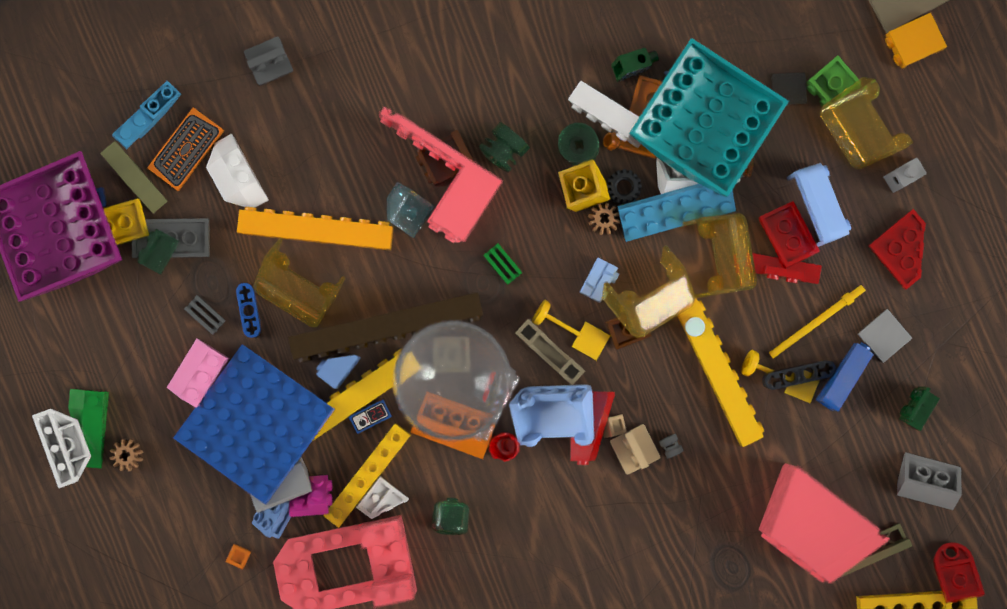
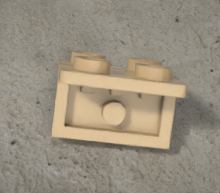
(635, 449)

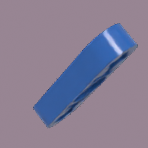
(251, 295)

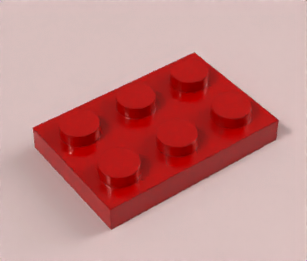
(789, 234)

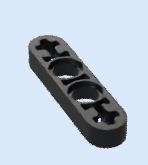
(799, 377)

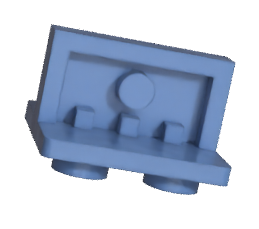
(273, 520)

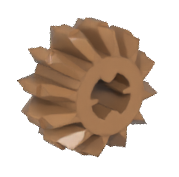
(610, 219)
(121, 449)

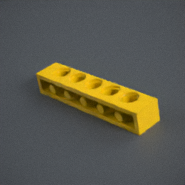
(367, 475)
(908, 600)

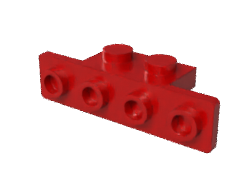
(774, 269)

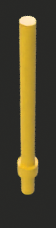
(847, 299)

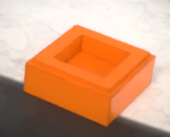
(238, 556)

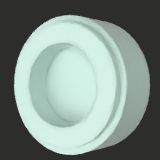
(695, 326)

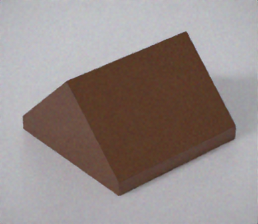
(620, 335)

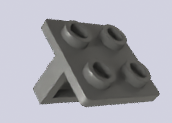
(268, 61)

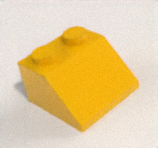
(583, 186)

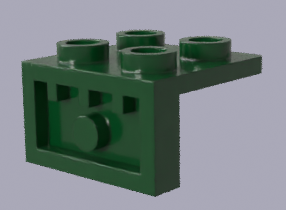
(919, 407)

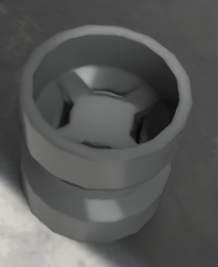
(672, 450)

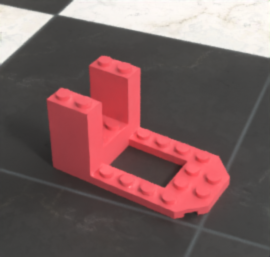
(467, 192)
(388, 560)

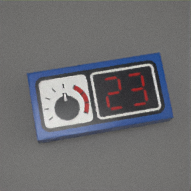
(370, 416)

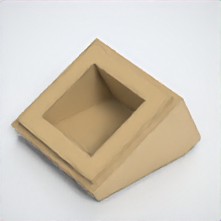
(614, 426)

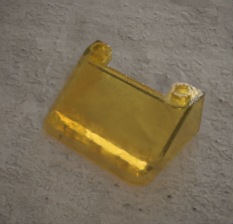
(859, 127)

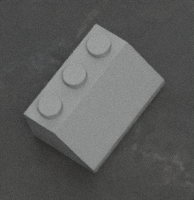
(929, 481)
(293, 486)

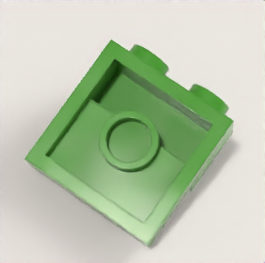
(831, 80)

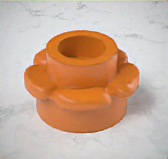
(611, 141)

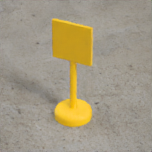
(589, 339)
(801, 391)

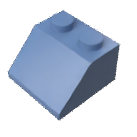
(336, 370)

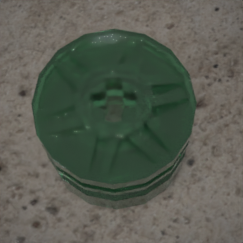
(578, 133)
(504, 146)

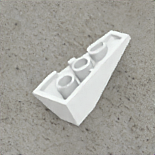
(671, 179)

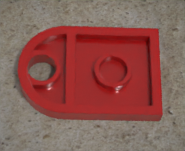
(957, 574)

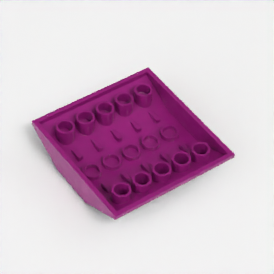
(54, 228)

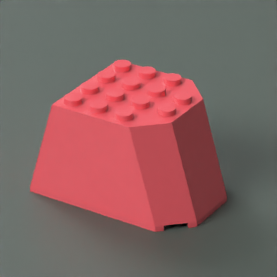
(816, 527)

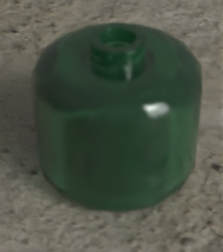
(450, 517)

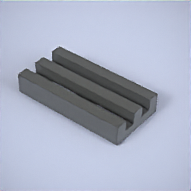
(193, 304)

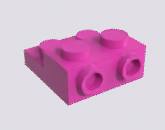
(314, 502)

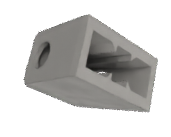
(905, 175)

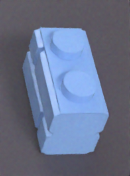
(598, 275)

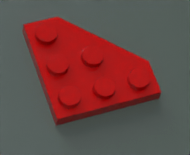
(902, 248)

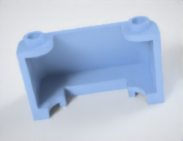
(553, 413)

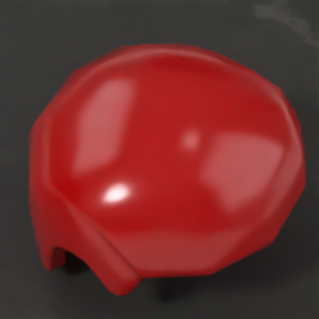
(504, 446)

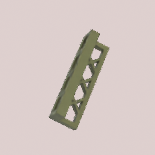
(884, 551)

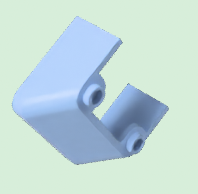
(821, 203)

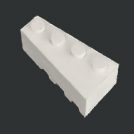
(605, 111)

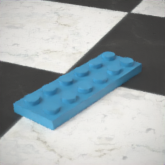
(671, 209)

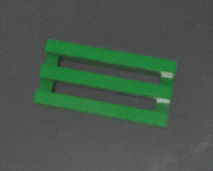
(492, 251)

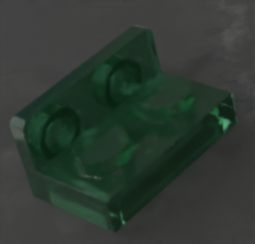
(158, 251)

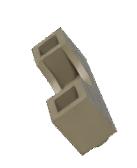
(549, 352)

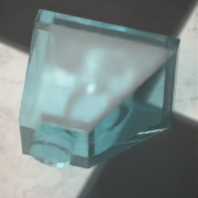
(407, 209)

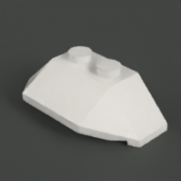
(234, 175)
(63, 445)

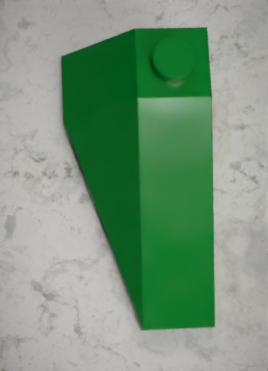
(91, 411)

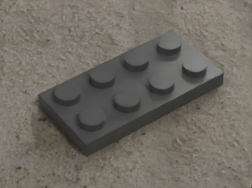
(192, 234)

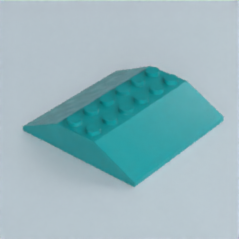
(708, 118)

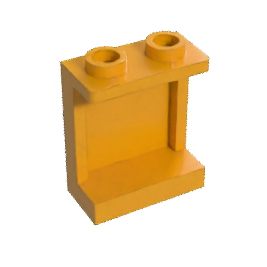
(915, 40)

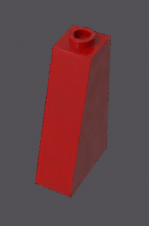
(601, 408)

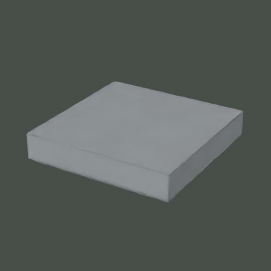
(884, 336)

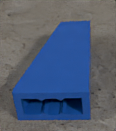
(845, 377)

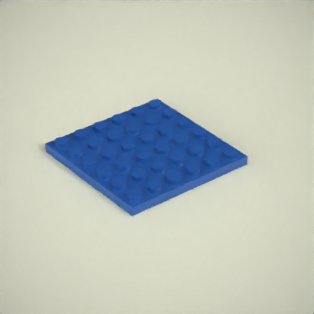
(254, 424)

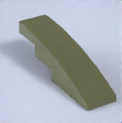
(134, 177)

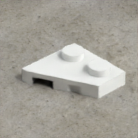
(380, 498)

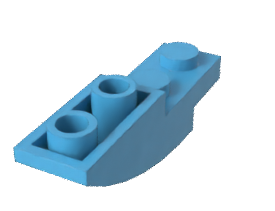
(147, 116)

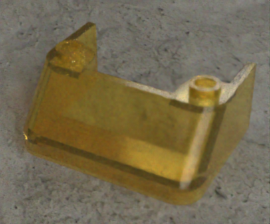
(731, 253)
(292, 291)
(657, 307)

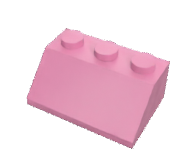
(197, 372)

